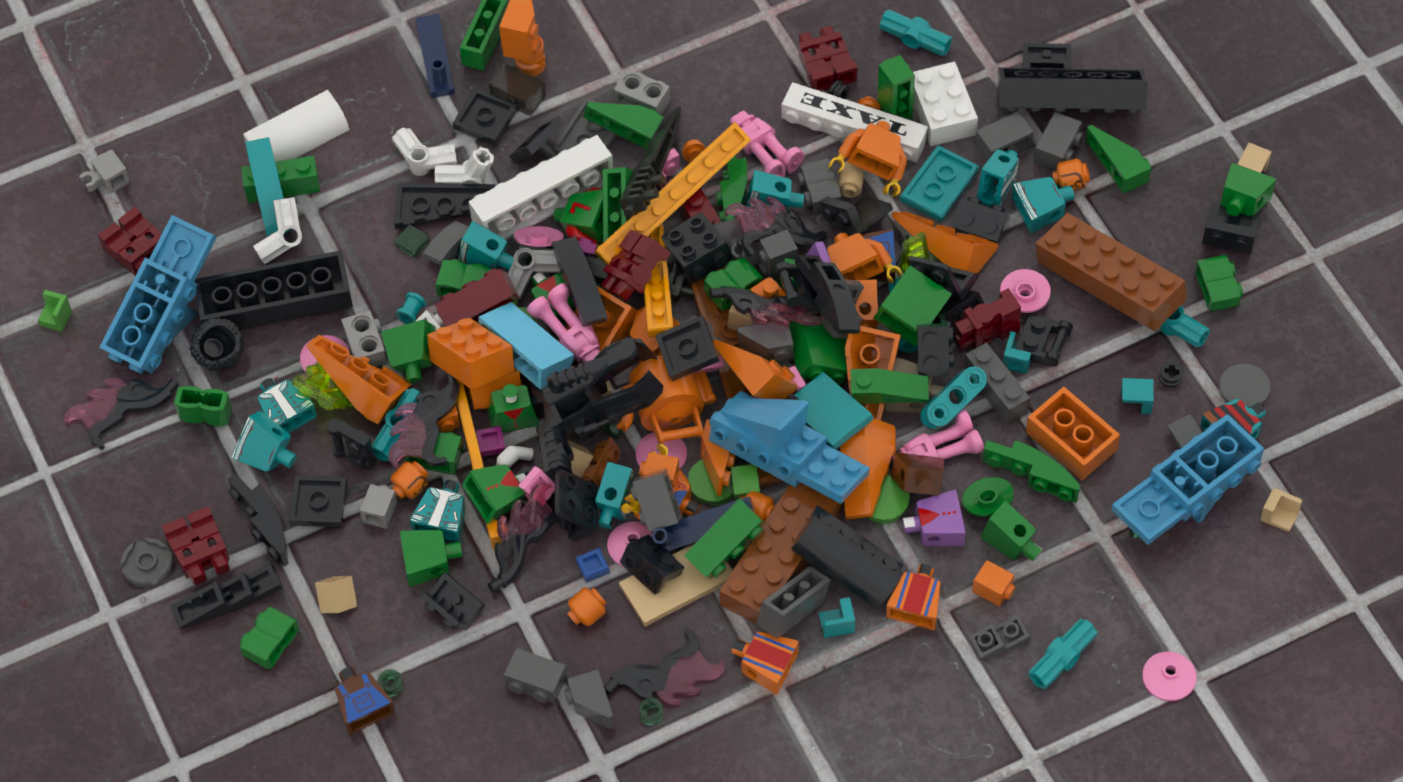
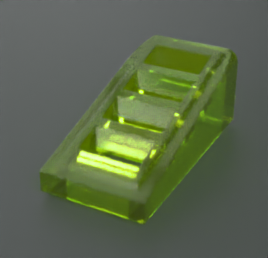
(916, 247)

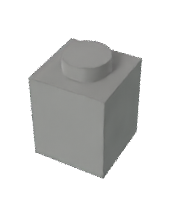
(378, 506)

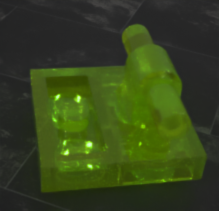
(321, 387)

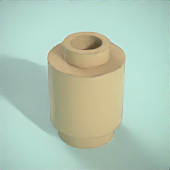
(851, 180)

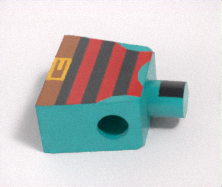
(1246, 417)

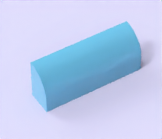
(534, 350)

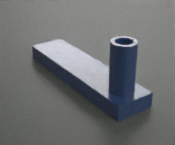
(435, 56)
(692, 528)

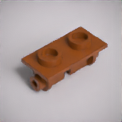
(604, 452)

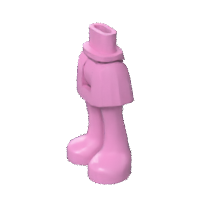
(764, 135)
(578, 339)
(963, 427)

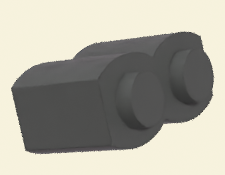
(817, 183)

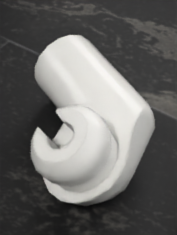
(512, 454)

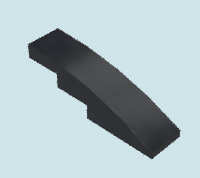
(580, 281)
(227, 597)

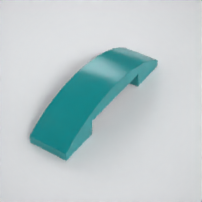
(265, 180)

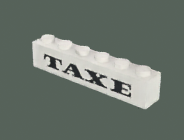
(842, 117)

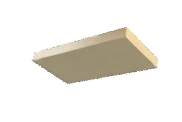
(674, 593)

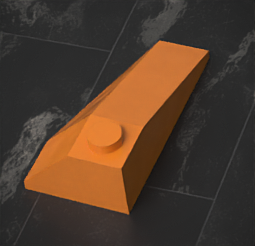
(955, 250)
(871, 350)
(366, 387)
(874, 448)

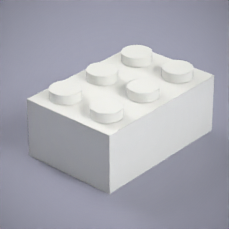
(944, 104)

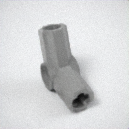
(542, 262)

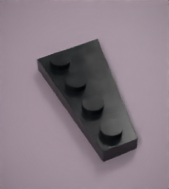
(434, 202)

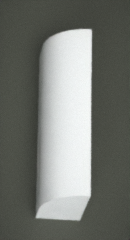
(302, 127)

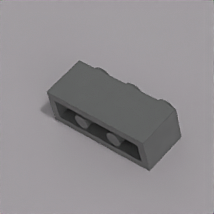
(1001, 387)
(793, 602)

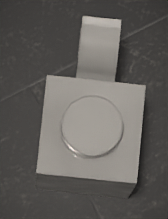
(107, 172)

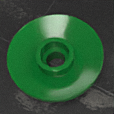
(987, 496)

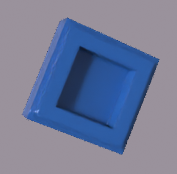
(592, 565)

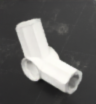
(420, 157)
(471, 172)
(286, 218)

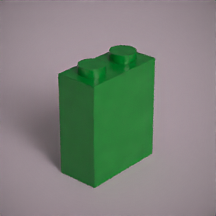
(912, 303)
(818, 352)

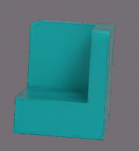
(1016, 359)
(1138, 391)
(838, 621)

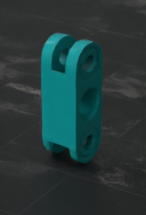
(965, 393)

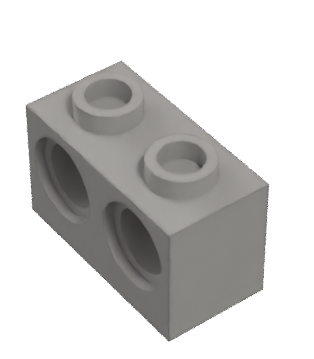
(640, 90)
(367, 340)

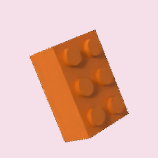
(470, 353)
(1072, 433)

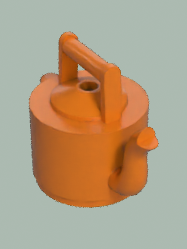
(675, 407)

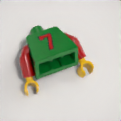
(583, 215)

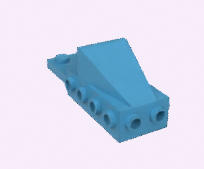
(159, 297)
(779, 442)
(1190, 480)

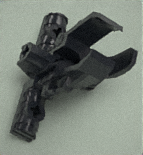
(575, 401)

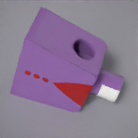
(938, 521)

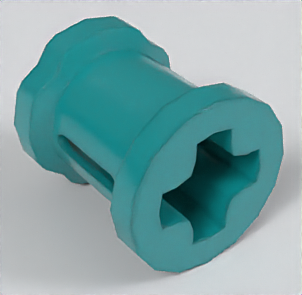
(410, 308)

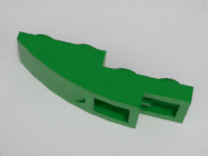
(733, 187)
(1042, 470)

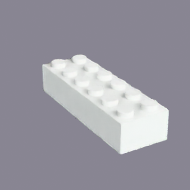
(541, 190)

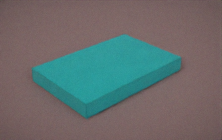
(939, 183)
(833, 410)

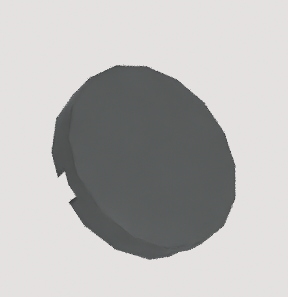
(1244, 383)
(147, 563)

